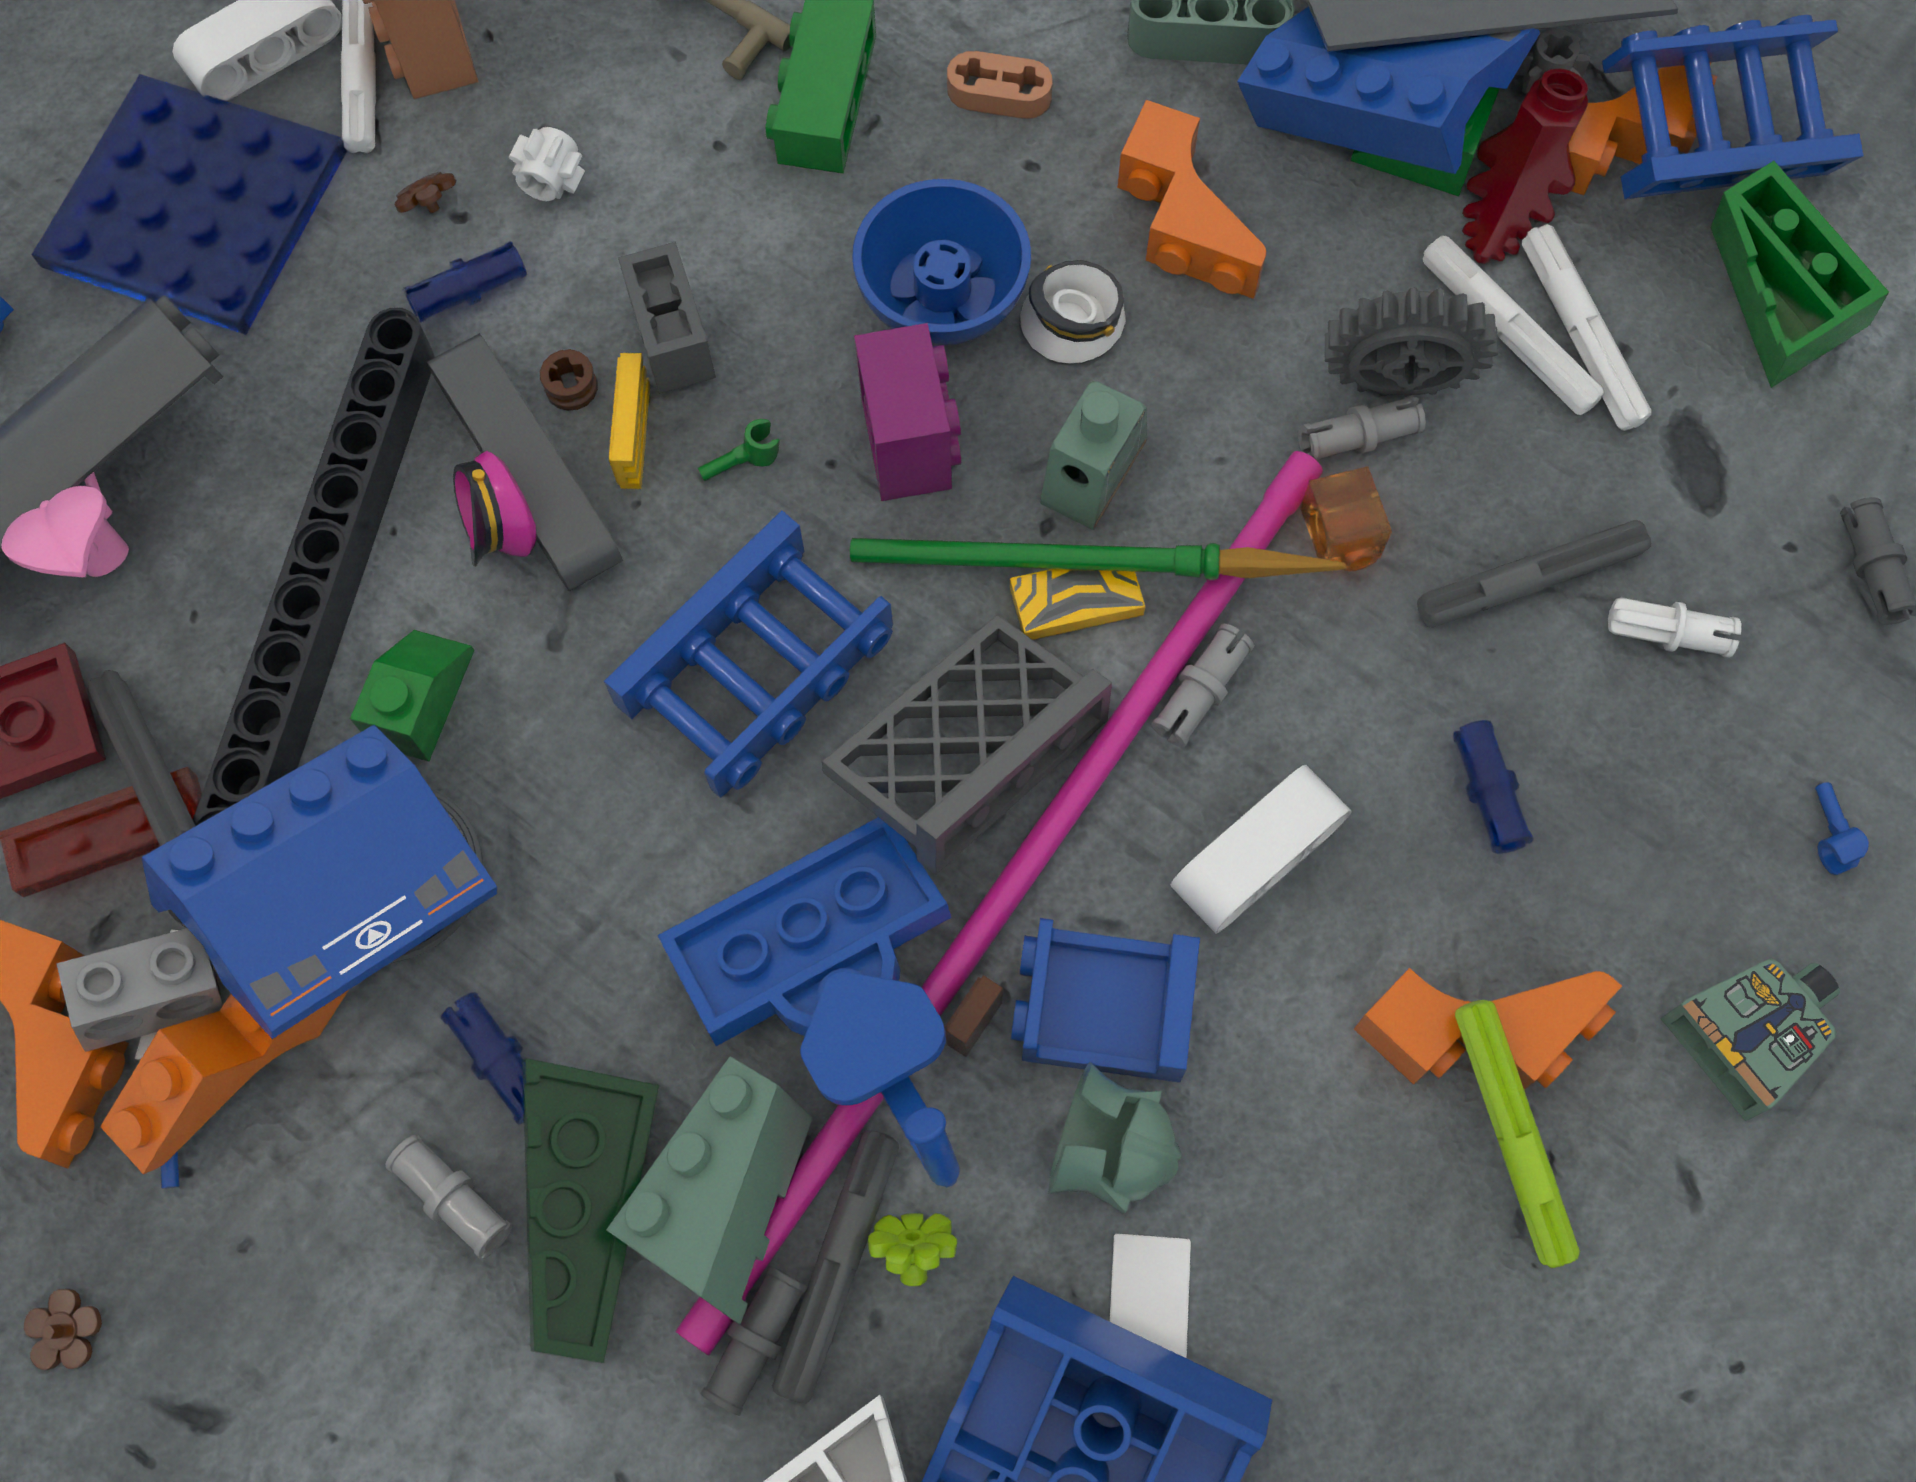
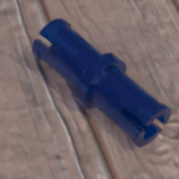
(465, 281)
(1492, 787)
(493, 1052)

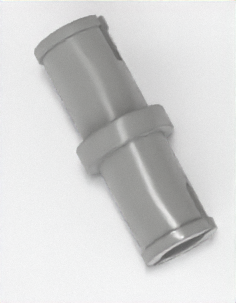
(1362, 428)
(1203, 685)
(448, 1196)

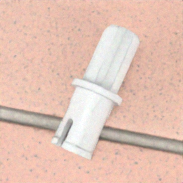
(1673, 626)

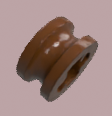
(565, 362)

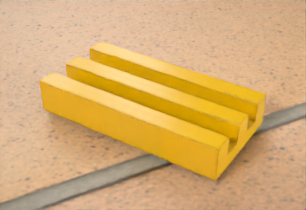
(629, 421)

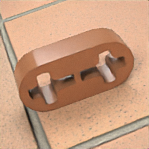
(999, 84)

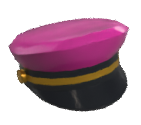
(493, 508)

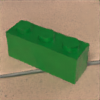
(822, 83)

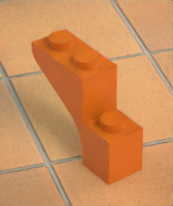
(1617, 130)
(1192, 226)
(1419, 1030)
(192, 1074)
(54, 1075)

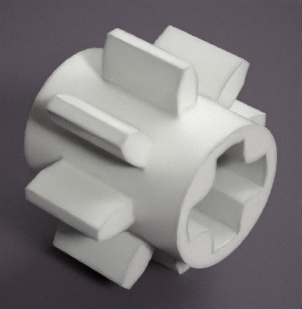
(546, 163)

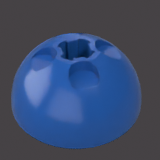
(942, 259)

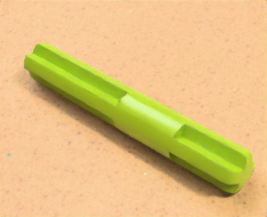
(1517, 1133)

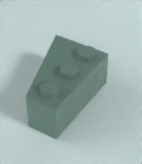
(716, 1186)

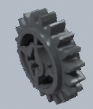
(1411, 342)

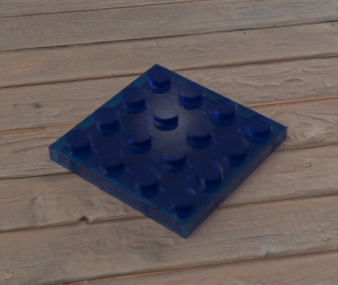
(191, 203)

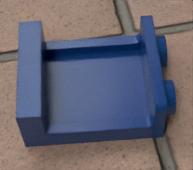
(1107, 1002)

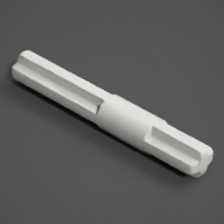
(358, 77)
(1514, 326)
(1586, 327)

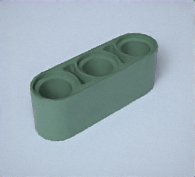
(1204, 28)

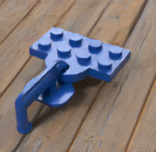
(823, 959)

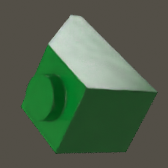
(413, 691)

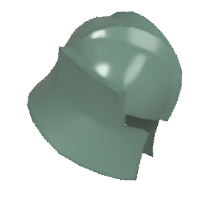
(1114, 1143)

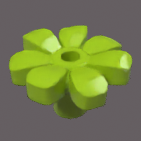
(912, 1244)

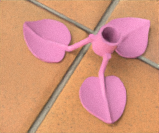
(67, 535)

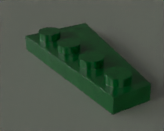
(581, 1166)

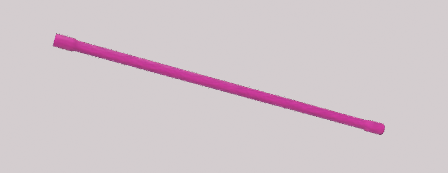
(706, 1324)

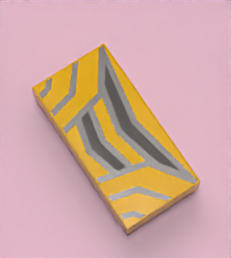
(1074, 600)

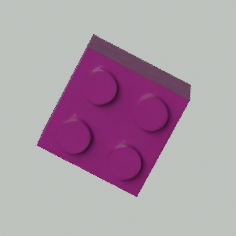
(908, 411)

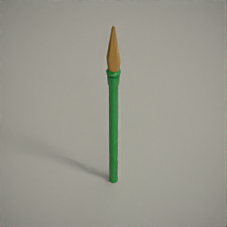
(1182, 560)

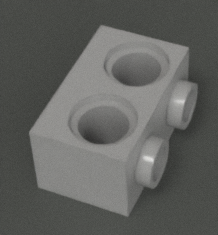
(138, 988)

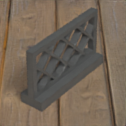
(1001, 779)

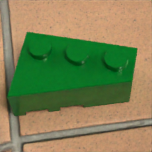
(1791, 273)

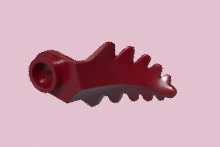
(1525, 166)

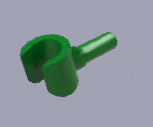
(750, 451)

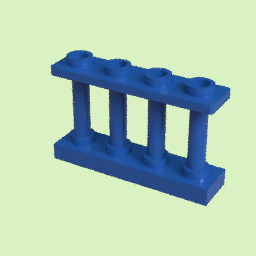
(1714, 161)
(734, 597)

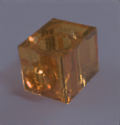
(1346, 518)

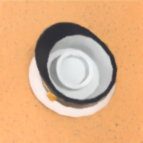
(1073, 312)

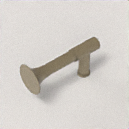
(762, 29)

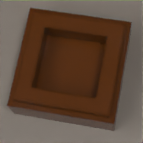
(973, 1015)

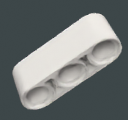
(253, 42)
(1260, 848)

